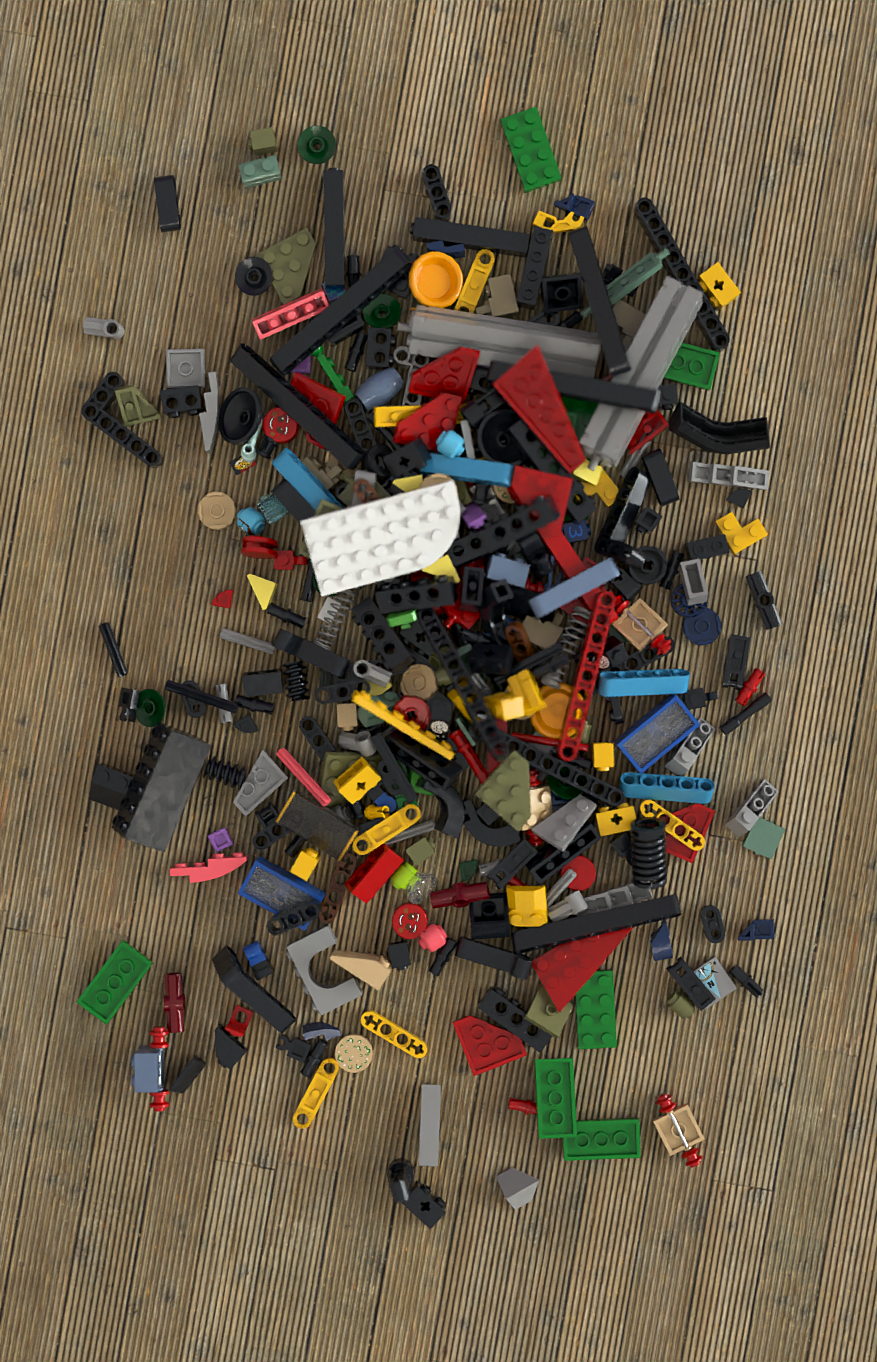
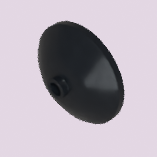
(240, 416)
(489, 436)

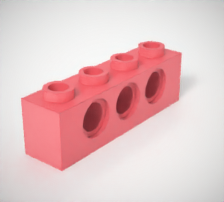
(290, 313)

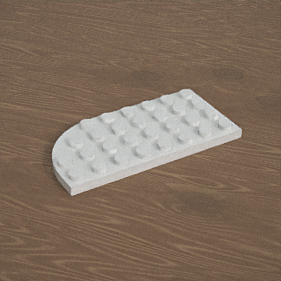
(382, 537)

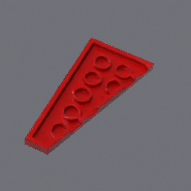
(535, 398)
(573, 964)

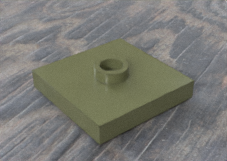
(545, 1014)

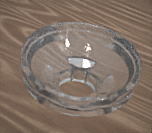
(420, 887)

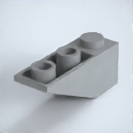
(689, 749)
(751, 808)

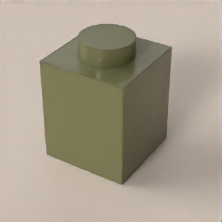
(262, 141)
(421, 850)

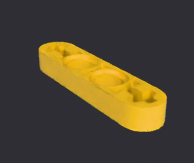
(673, 823)
(392, 1036)

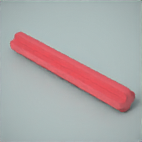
(300, 773)

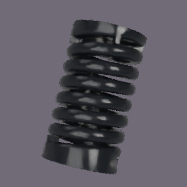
(648, 853)

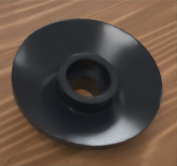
(246, 271)

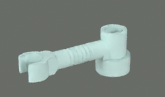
(251, 456)

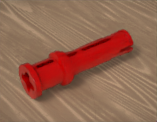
(466, 749)

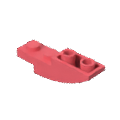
(217, 867)

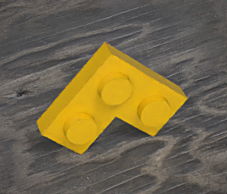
(605, 489)
(737, 536)

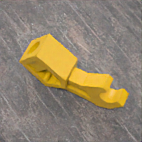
(564, 225)

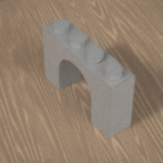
(324, 996)

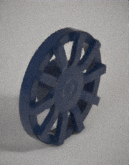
(684, 604)

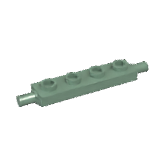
(633, 277)

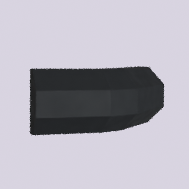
(719, 436)

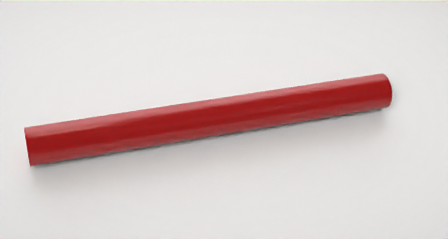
(544, 740)

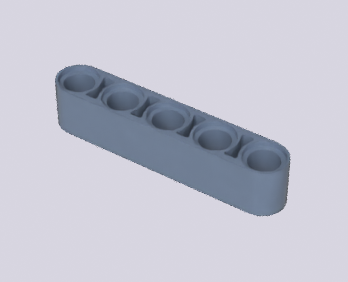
(574, 587)

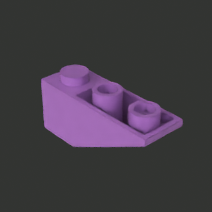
(473, 517)

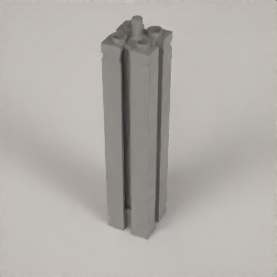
(441, 330)
(649, 361)

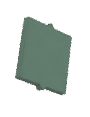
(464, 725)
(764, 838)

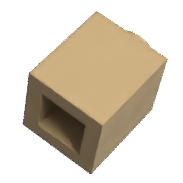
(347, 716)

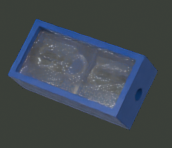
(656, 733)
(278, 889)

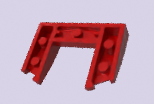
(649, 422)

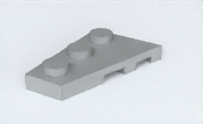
(260, 783)
(565, 823)

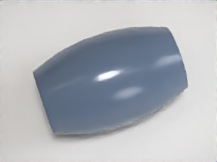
(379, 388)

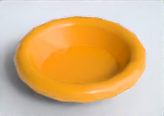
(435, 280)
(550, 719)

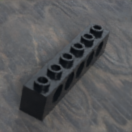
(529, 449)

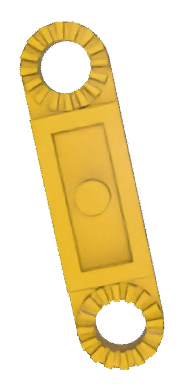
(475, 282)
(386, 829)
(315, 1093)

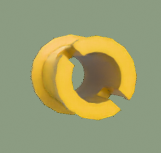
(372, 812)

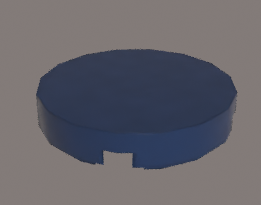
(702, 628)

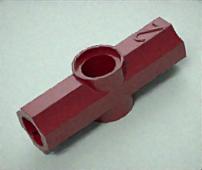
(460, 895)
(174, 1002)

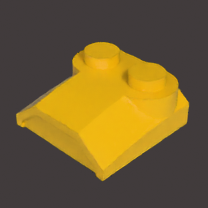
(527, 905)

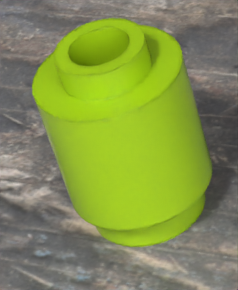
(401, 876)

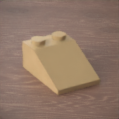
(365, 966)

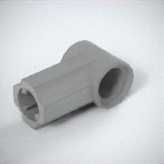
(102, 328)
(371, 477)
(374, 674)
(359, 742)
(570, 905)

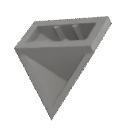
(517, 1186)

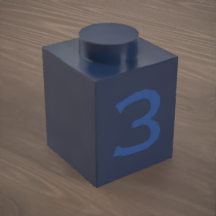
(576, 532)

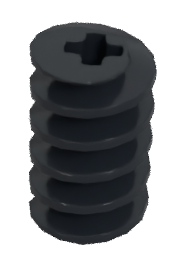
(296, 681)
(225, 772)

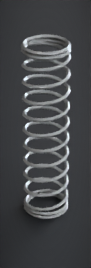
(316, 640)
(549, 682)

